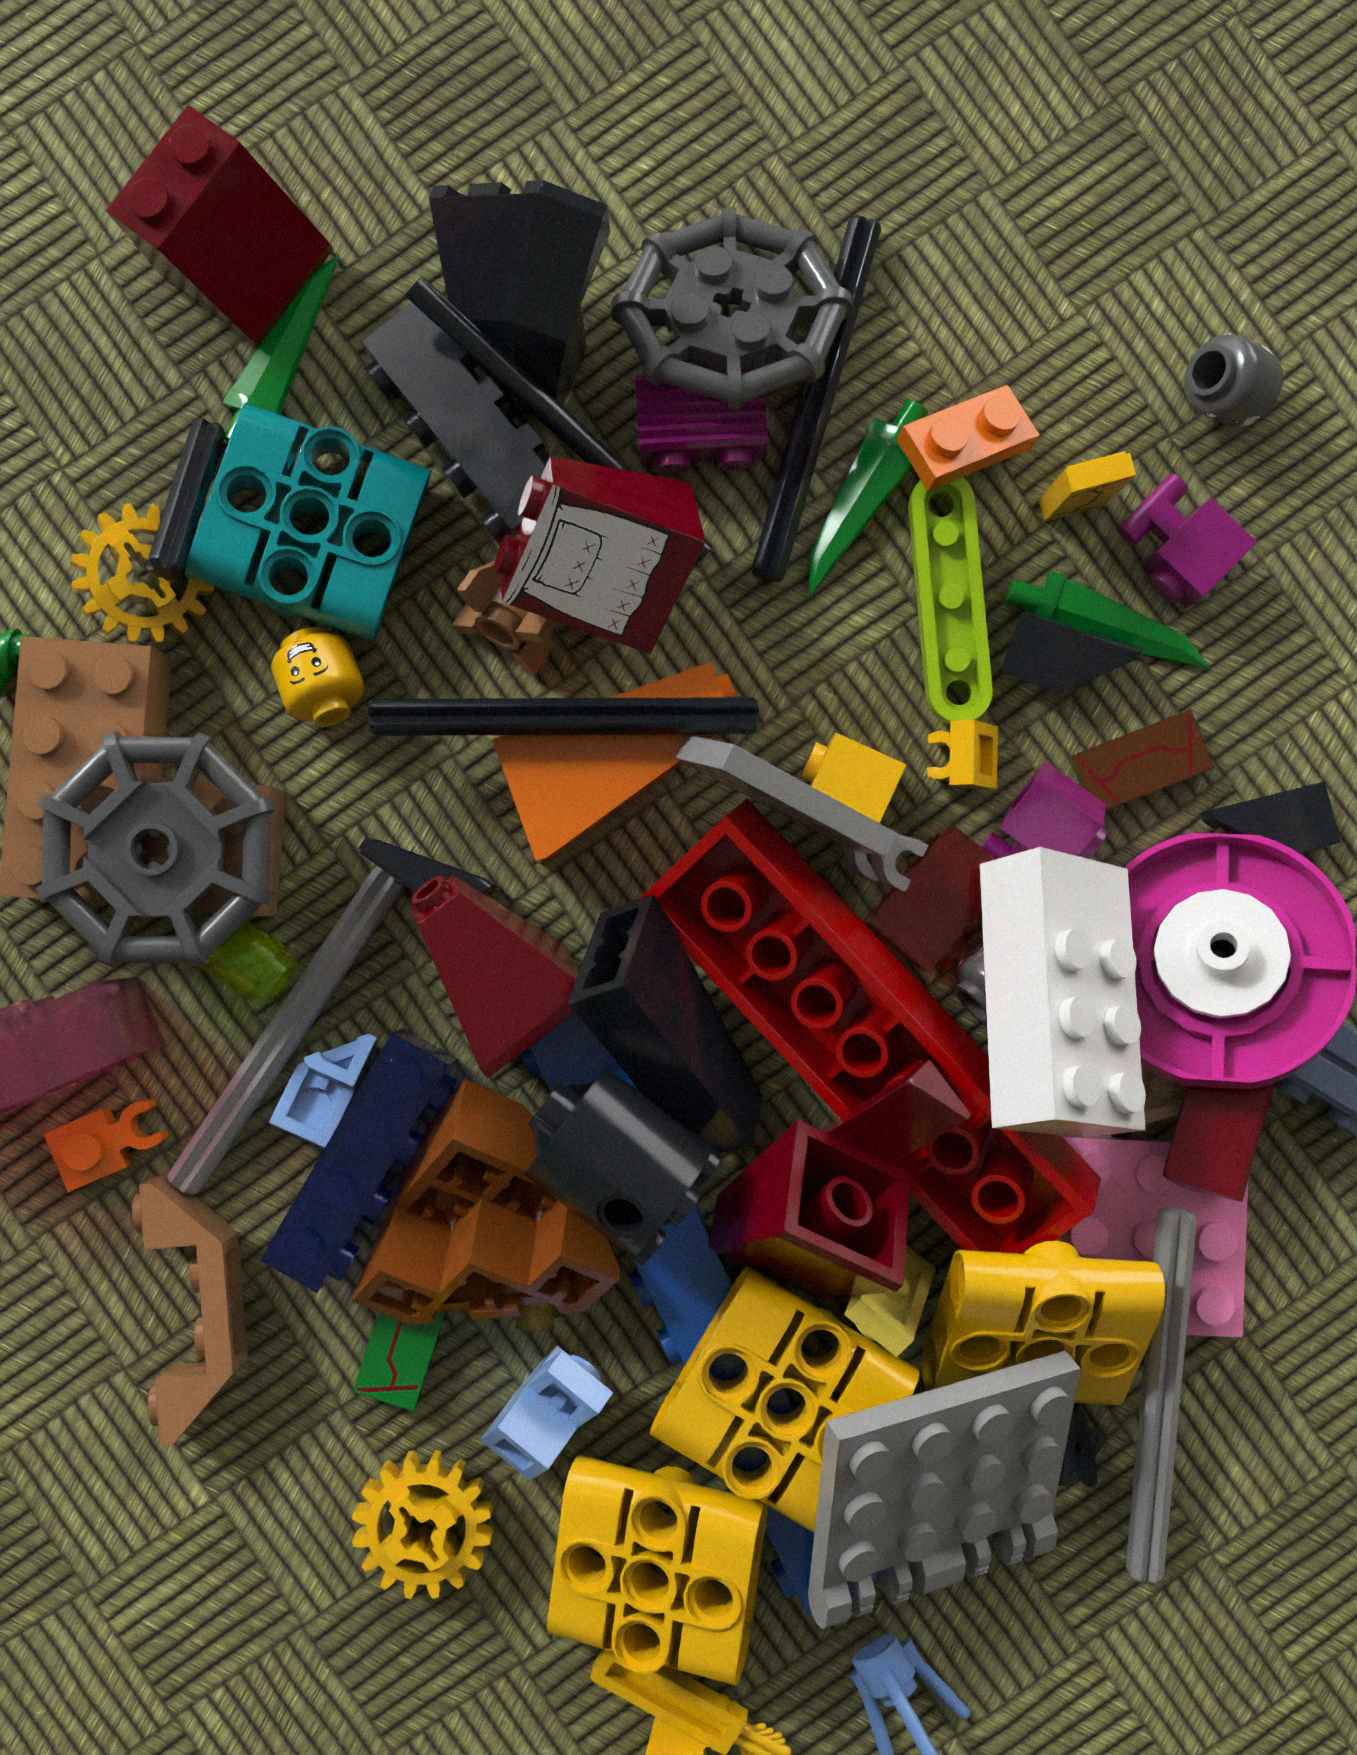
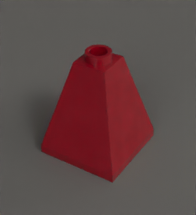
(497, 968)

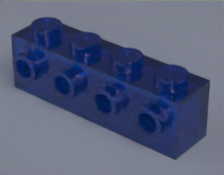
(359, 1159)

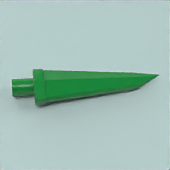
(275, 363)
(868, 485)
(1090, 611)

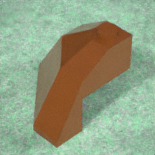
(477, 1229)

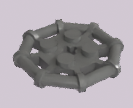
(738, 278)
(116, 849)

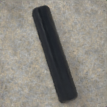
(185, 500)

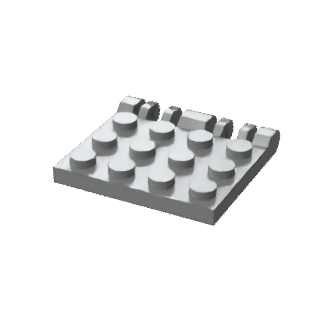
(931, 1478)

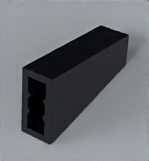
(663, 1026)

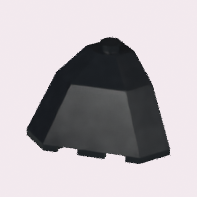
(523, 271)

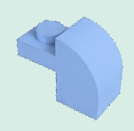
(546, 1412)

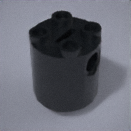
(618, 1161)

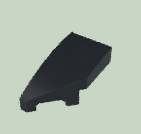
(1294, 818)

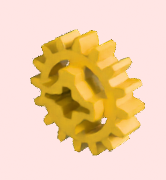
(117, 590)
(404, 1542)

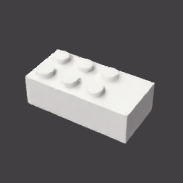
(1061, 996)

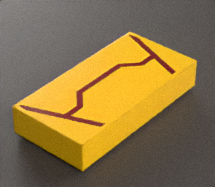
(1087, 485)

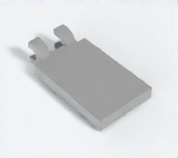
(806, 807)

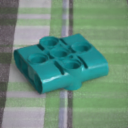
(261, 460)

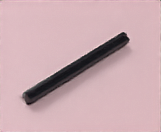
(814, 411)
(563, 716)

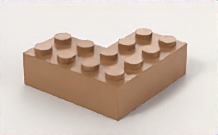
(63, 708)

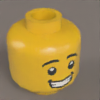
(317, 676)

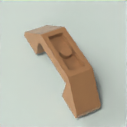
(181, 1220)

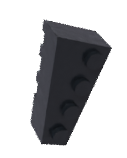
(458, 413)

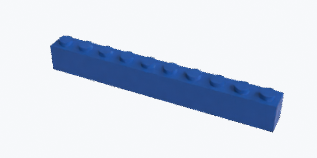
(686, 1287)

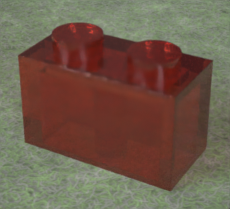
(938, 903)

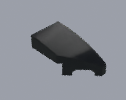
(1061, 654)

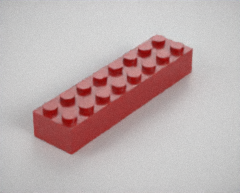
(858, 1024)

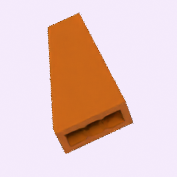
(579, 781)

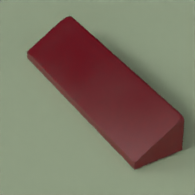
(902, 1116)
(1217, 1139)

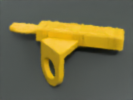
(686, 1712)

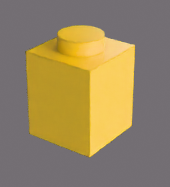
(854, 775)

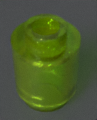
(252, 963)

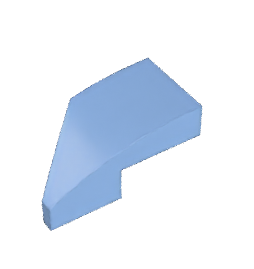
(323, 1090)

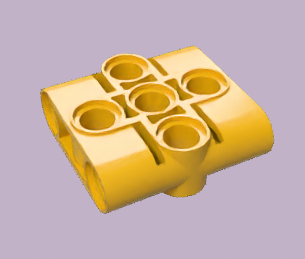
(1040, 1303)
(733, 1414)
(611, 1597)

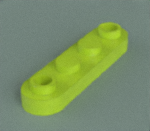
(950, 600)

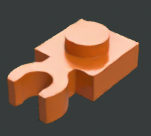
(99, 1144)

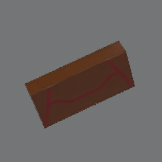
(1143, 760)

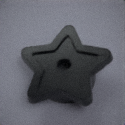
(1080, 1450)

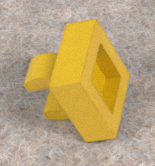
(972, 754)

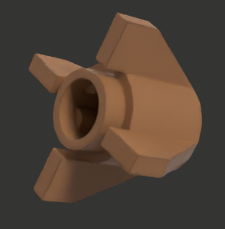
(501, 623)

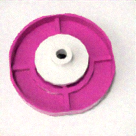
(1286, 970)

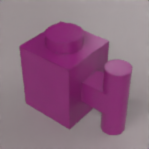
(1193, 549)
(1050, 815)

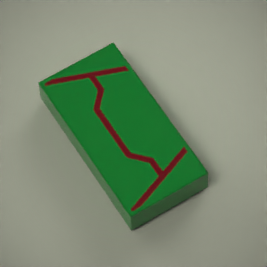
(398, 1360)

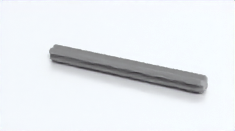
(284, 1032)
(1161, 1399)

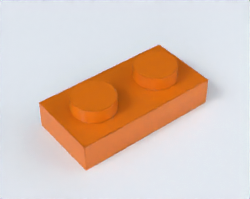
(967, 437)

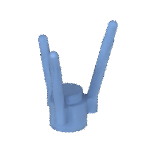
(887, 1673)

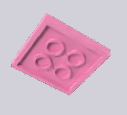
(1126, 1219)

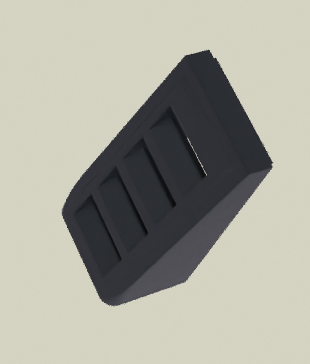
(414, 869)

